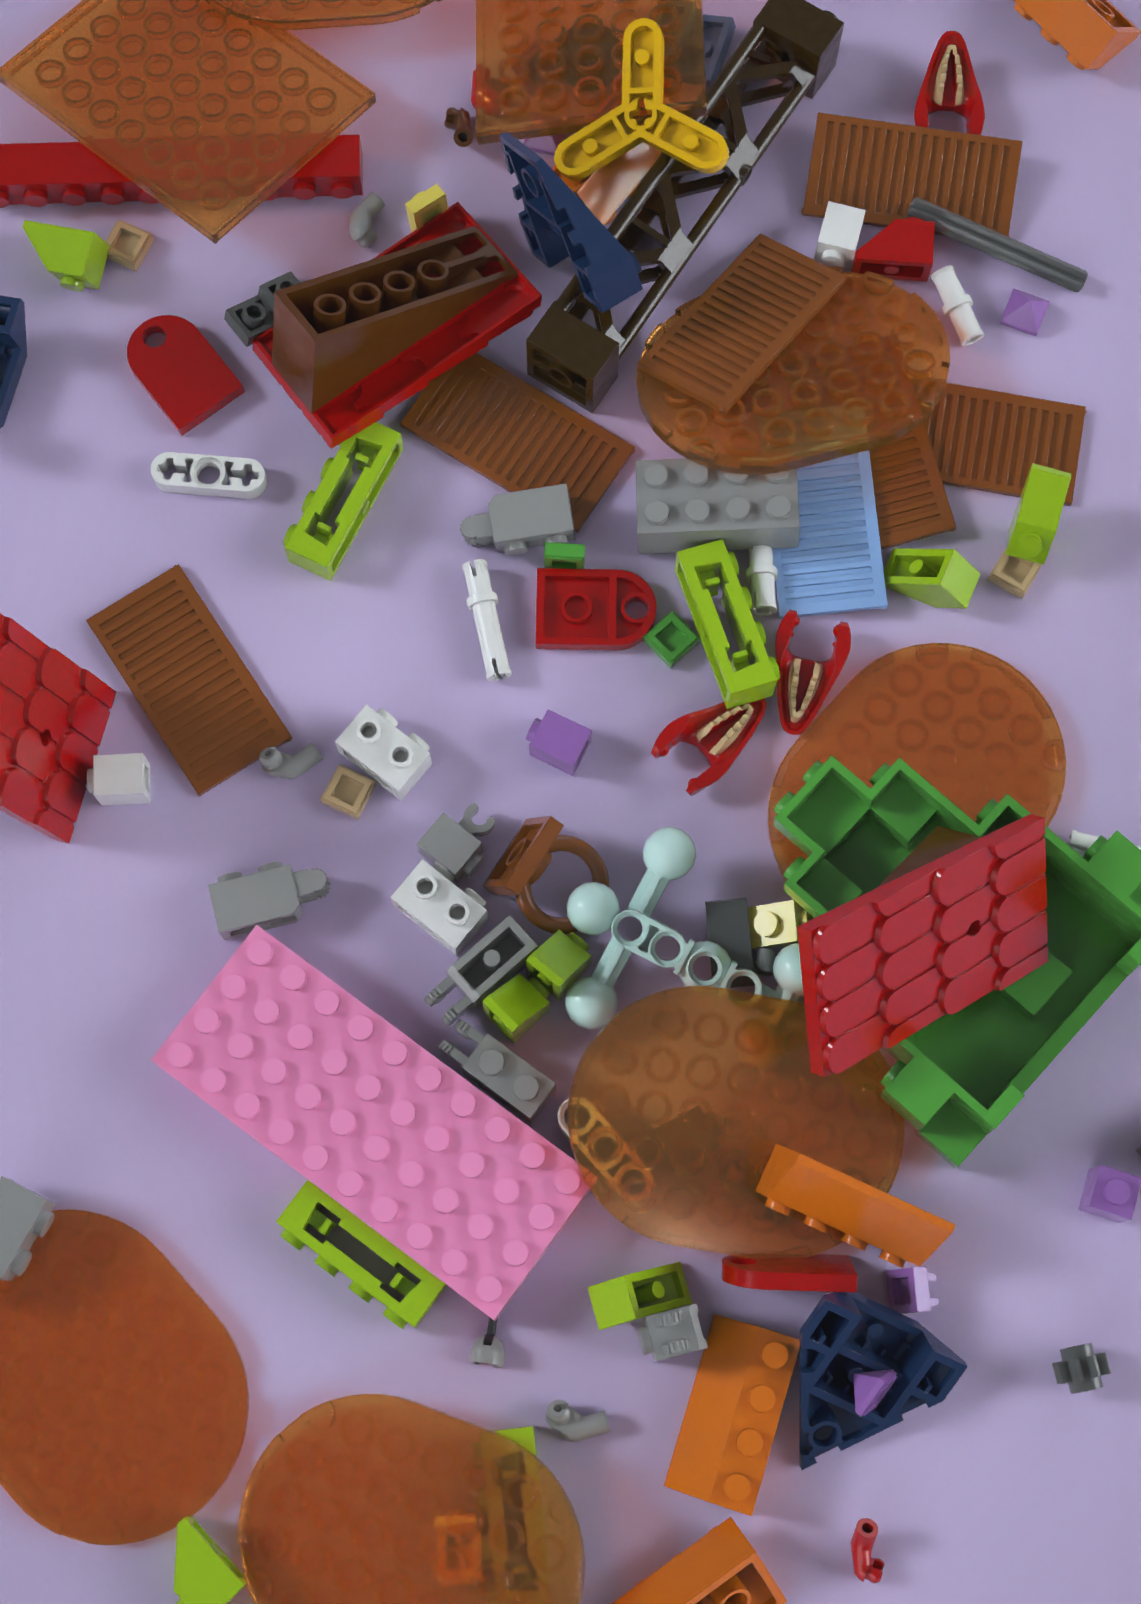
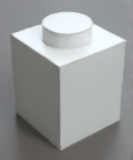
(839, 235)
(120, 779)

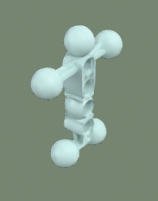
(596, 909)

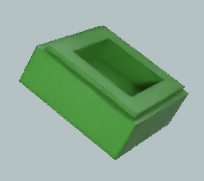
(564, 555)
(671, 639)

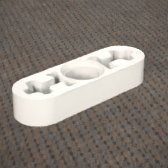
(180, 484)

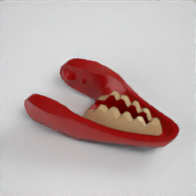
(951, 85)
(804, 681)
(716, 733)

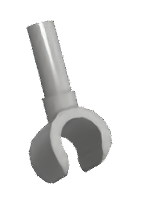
(763, 961)

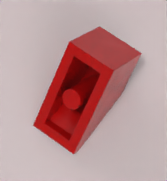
(899, 251)

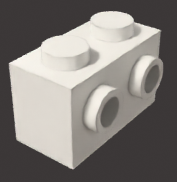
(385, 751)
(441, 906)

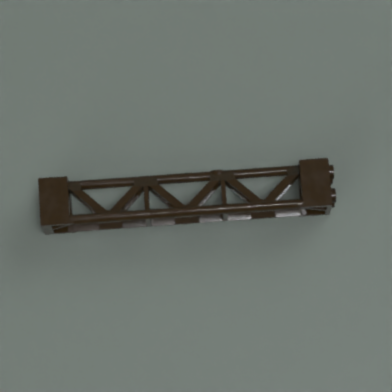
(796, 48)

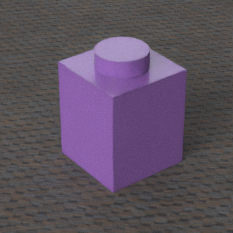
(558, 741)
(1110, 1194)

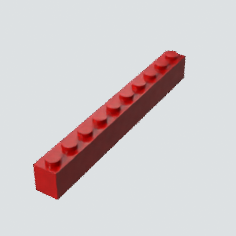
(76, 175)

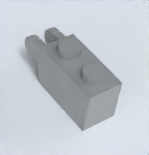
(523, 520)
(264, 898)
(484, 968)
(501, 1072)
(22, 1219)
(671, 1333)

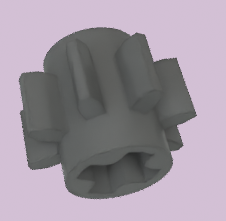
(1081, 1368)

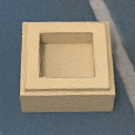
(128, 245)
(1014, 574)
(348, 792)

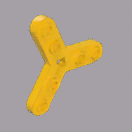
(665, 130)

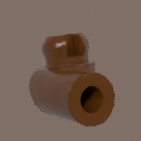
(462, 123)

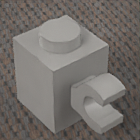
(455, 843)

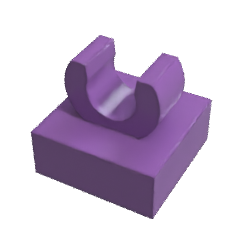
(910, 1290)

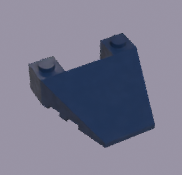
(563, 227)

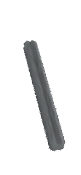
(999, 245)

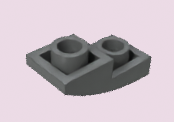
(257, 313)
(730, 929)

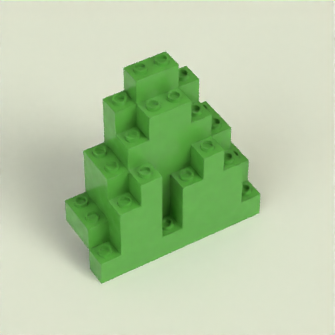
(973, 1065)

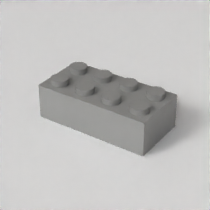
(695, 505)

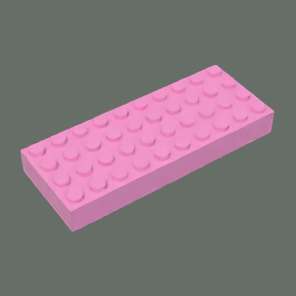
(375, 1121)

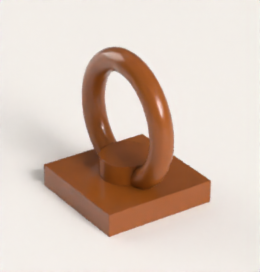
(528, 859)

